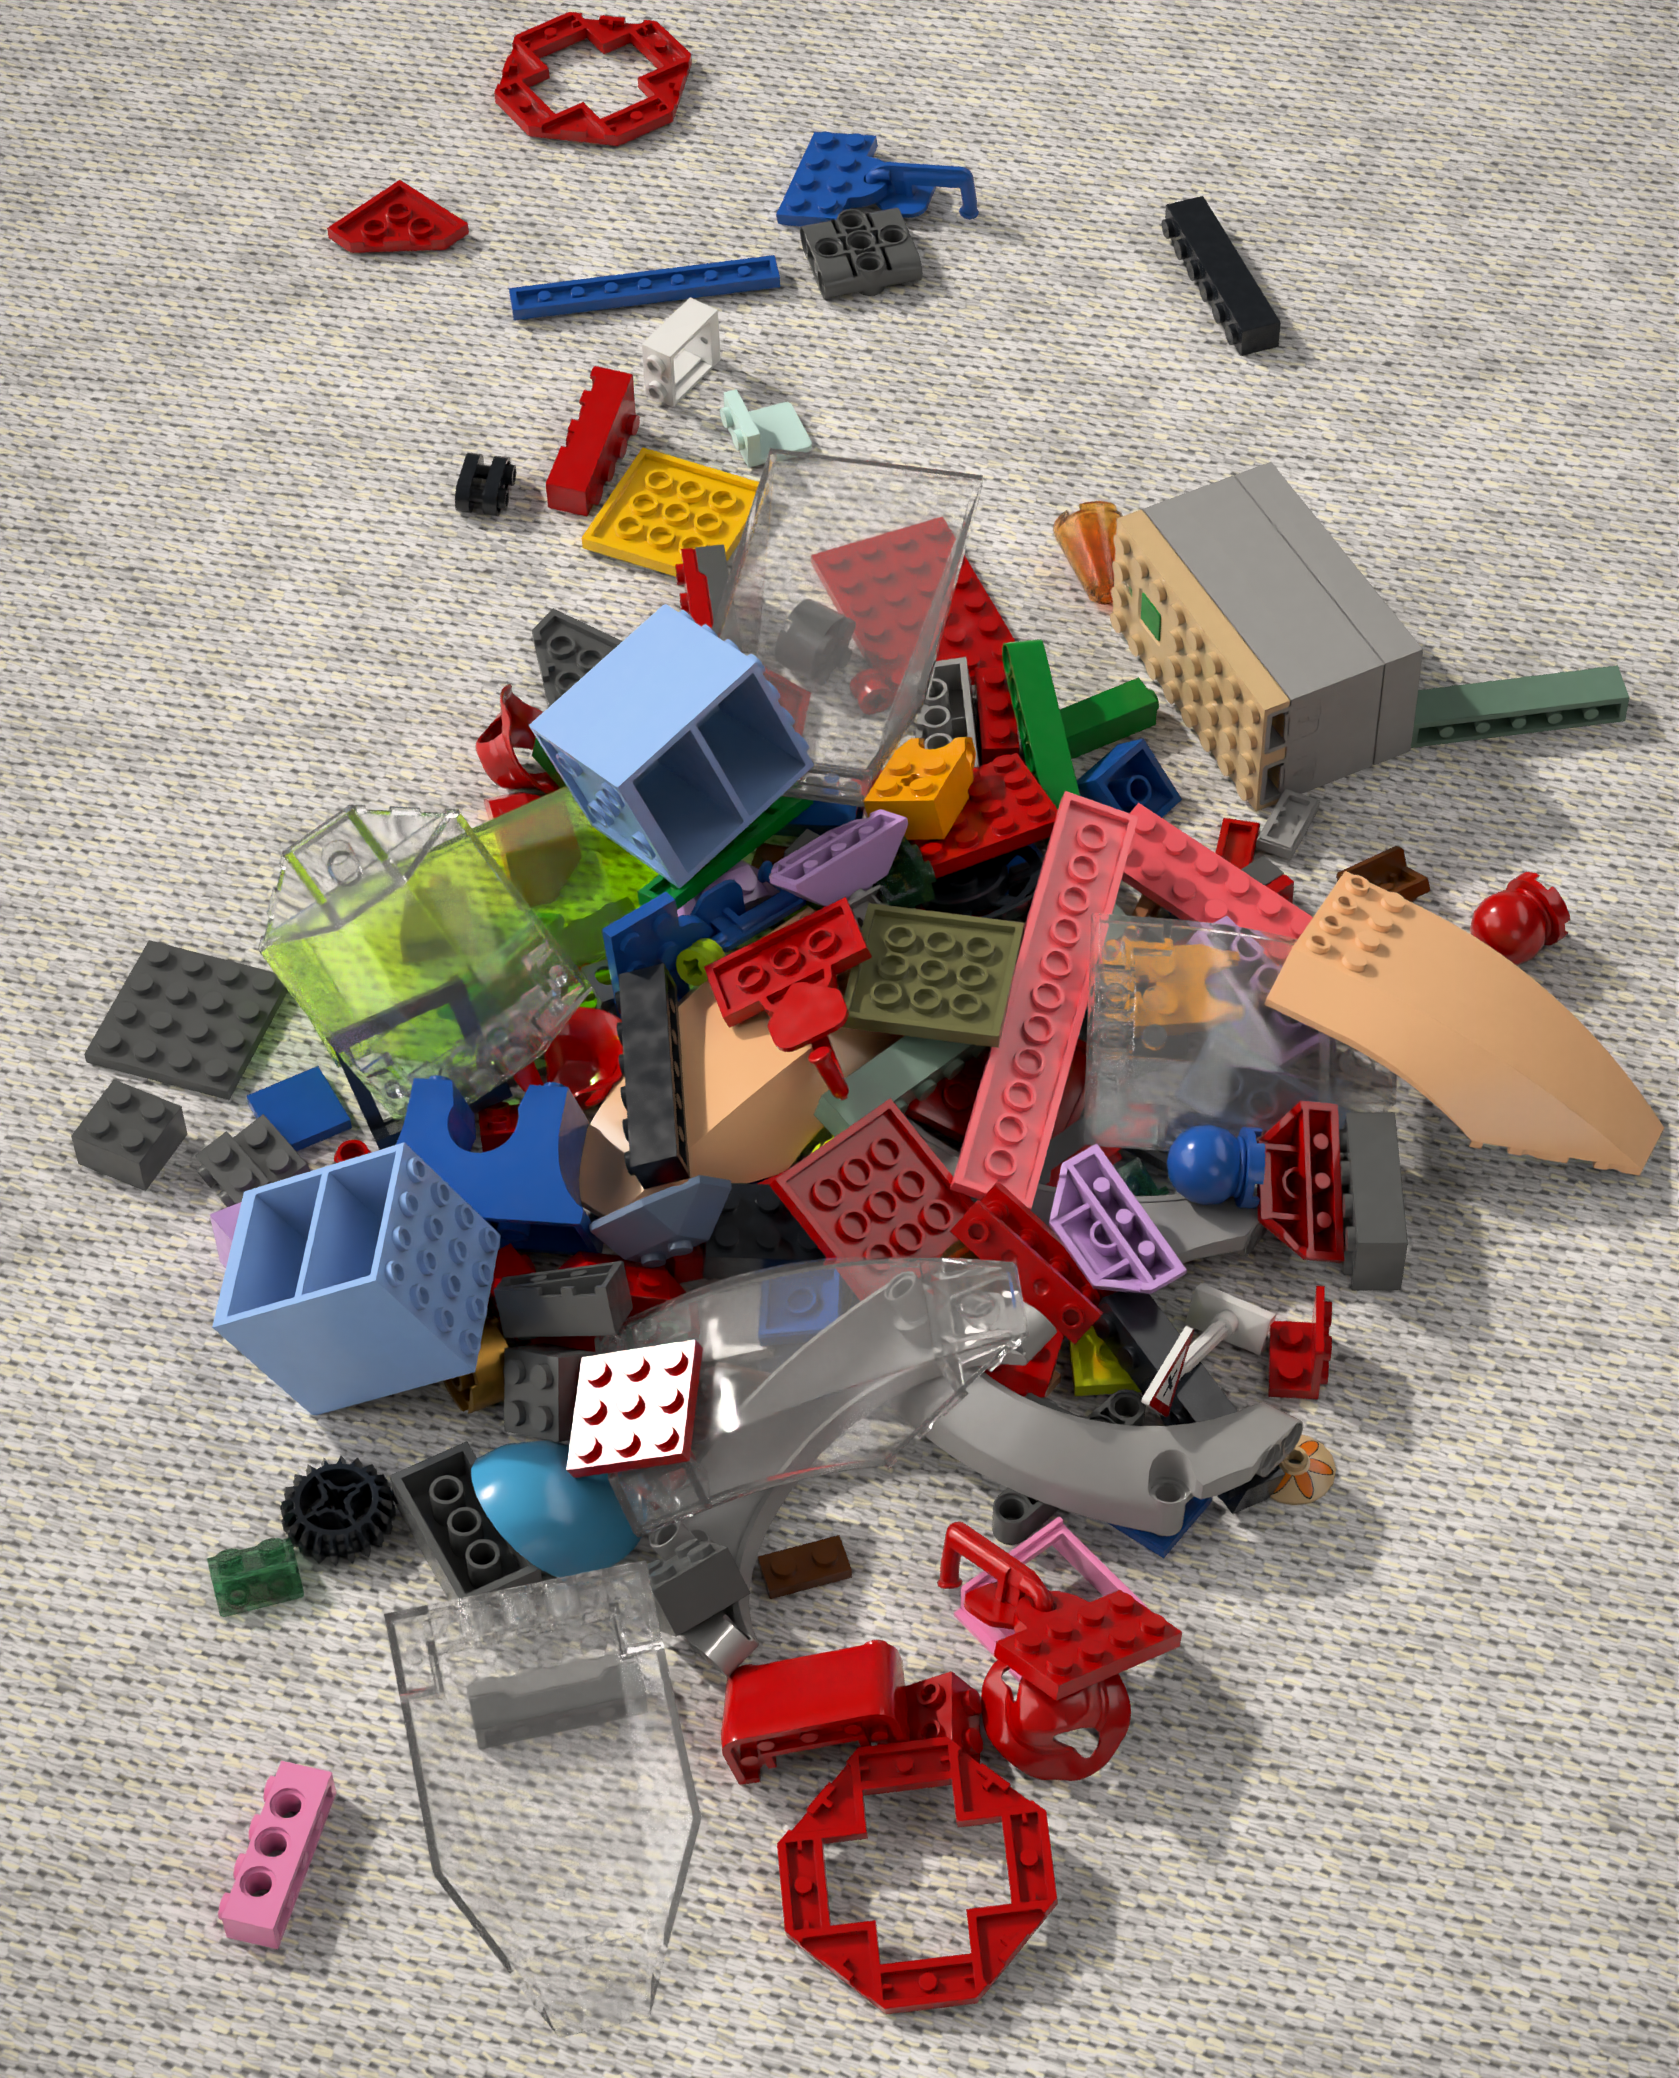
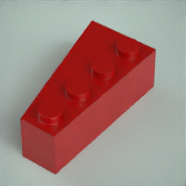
(594, 442)

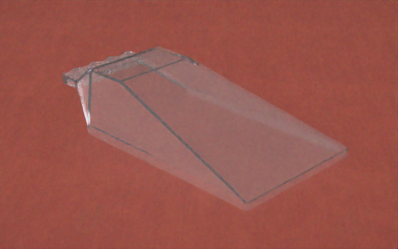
(847, 602)

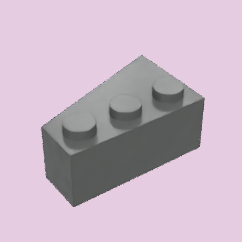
(565, 1302)

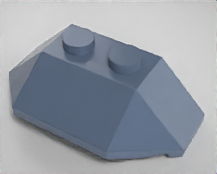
(665, 1221)

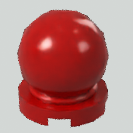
(1521, 919)

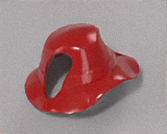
(507, 732)
(581, 1057)
(1026, 1727)

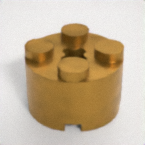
(486, 1384)

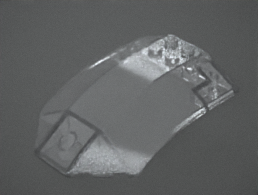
(416, 953)
(1188, 1039)

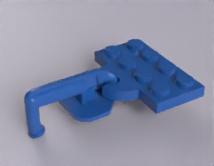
(843, 175)
(657, 934)

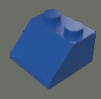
(1130, 777)

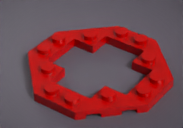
(579, 122)
(994, 1931)

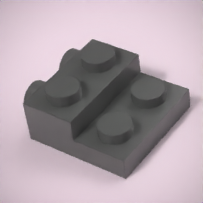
(248, 1160)

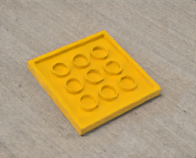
(667, 508)

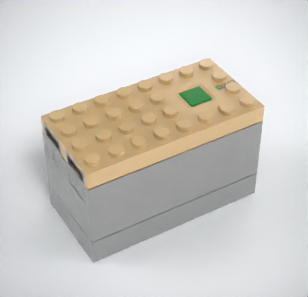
(1264, 635)

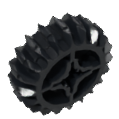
(329, 1530)

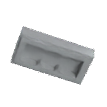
(1287, 824)

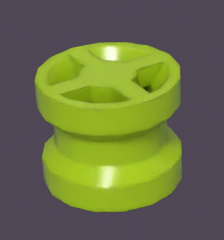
(703, 950)

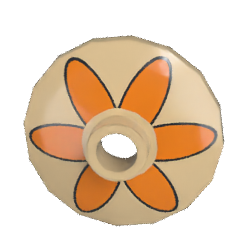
(1310, 1478)

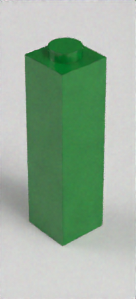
(1109, 717)

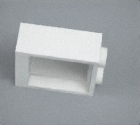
(672, 379)

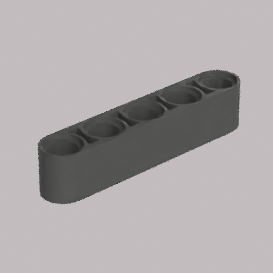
(1033, 1513)

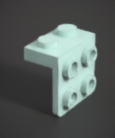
(762, 429)

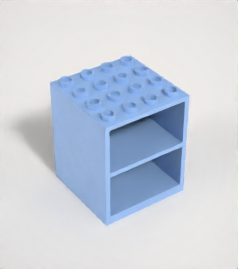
(673, 744)
(358, 1280)

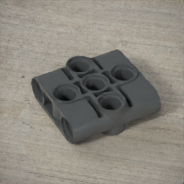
(861, 252)

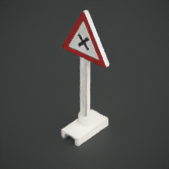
(1220, 1319)

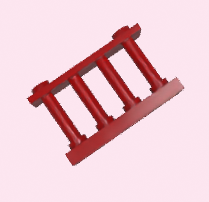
(1050, 1280)

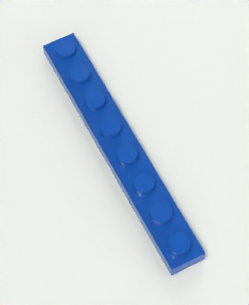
(644, 287)

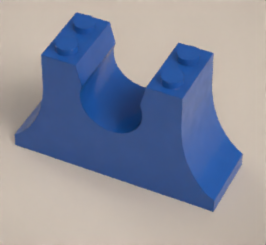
(523, 1186)

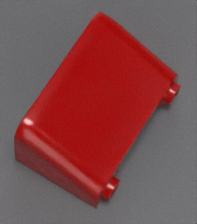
(813, 1705)

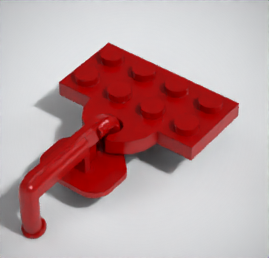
(796, 984)
(1058, 1637)

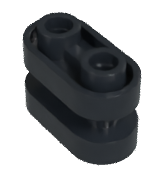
(496, 491)

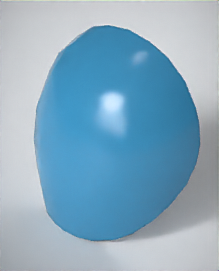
(547, 1513)

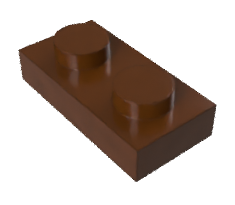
(804, 1567)

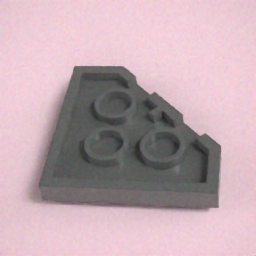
(567, 651)

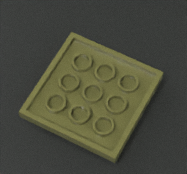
(934, 975)

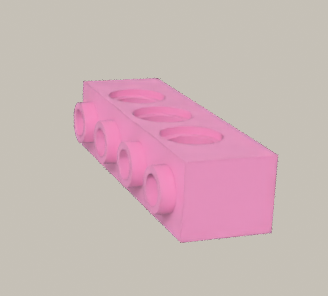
(265, 1917)

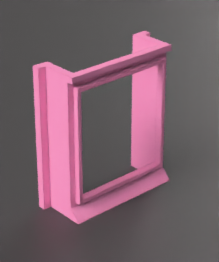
(1071, 1548)

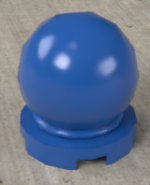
(1213, 1165)

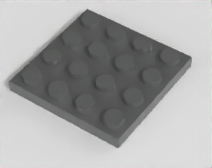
(187, 1020)

